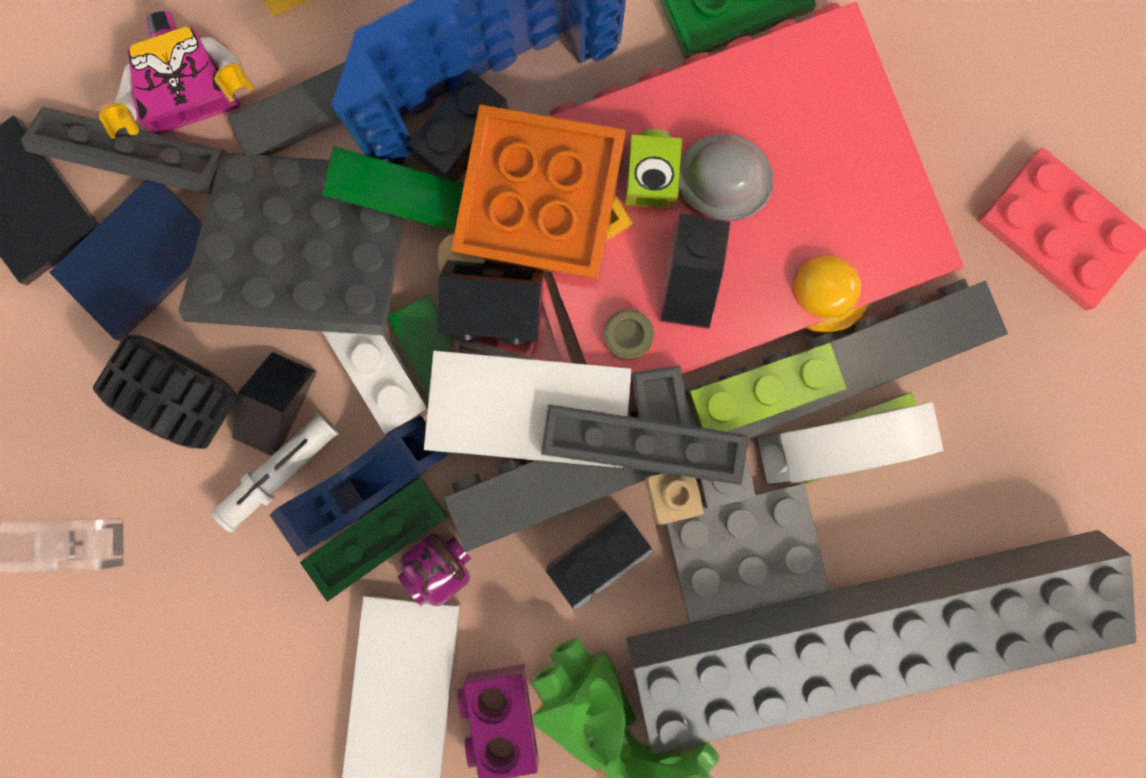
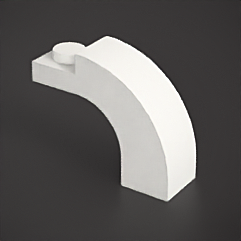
(851, 445)

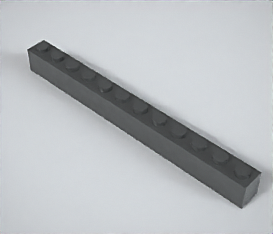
(867, 359)

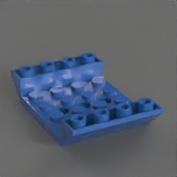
(431, 44)

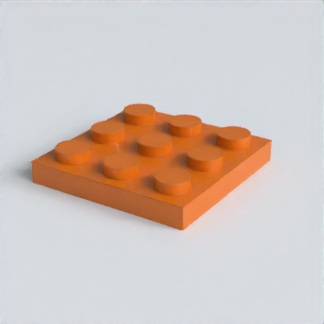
(539, 192)

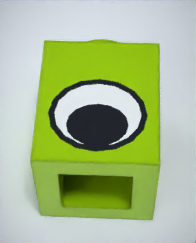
(653, 169)

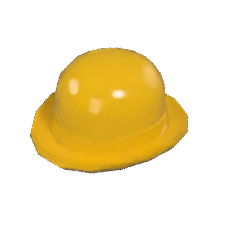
(829, 290)

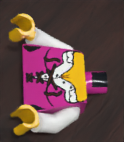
(174, 80)

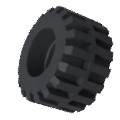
(164, 392)

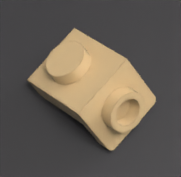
(673, 497)

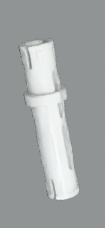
(259, 486)

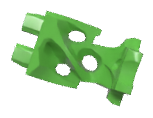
(589, 717)

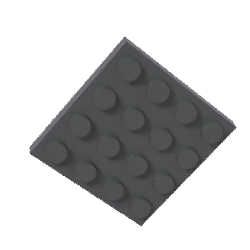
(288, 254)

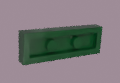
(373, 539)

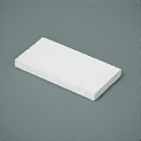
(503, 402)
(401, 689)

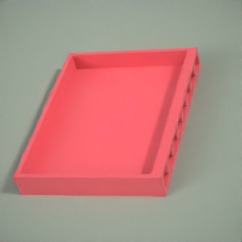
(840, 189)

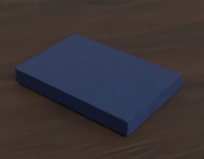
(132, 259)

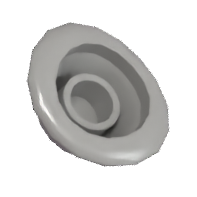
(725, 177)

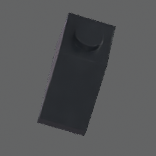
(694, 270)

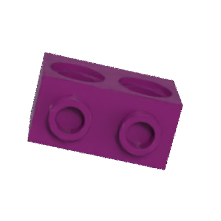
(510, 722)

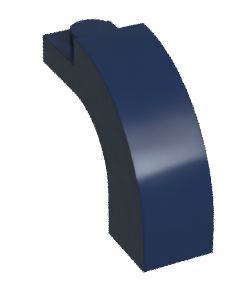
(356, 488)

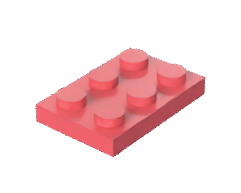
(1065, 229)

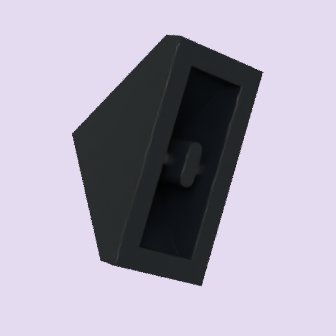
(271, 403)

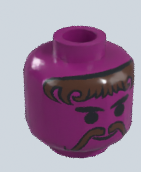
(434, 570)

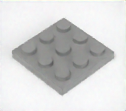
(748, 554)

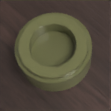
(628, 334)

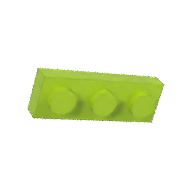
(768, 390)

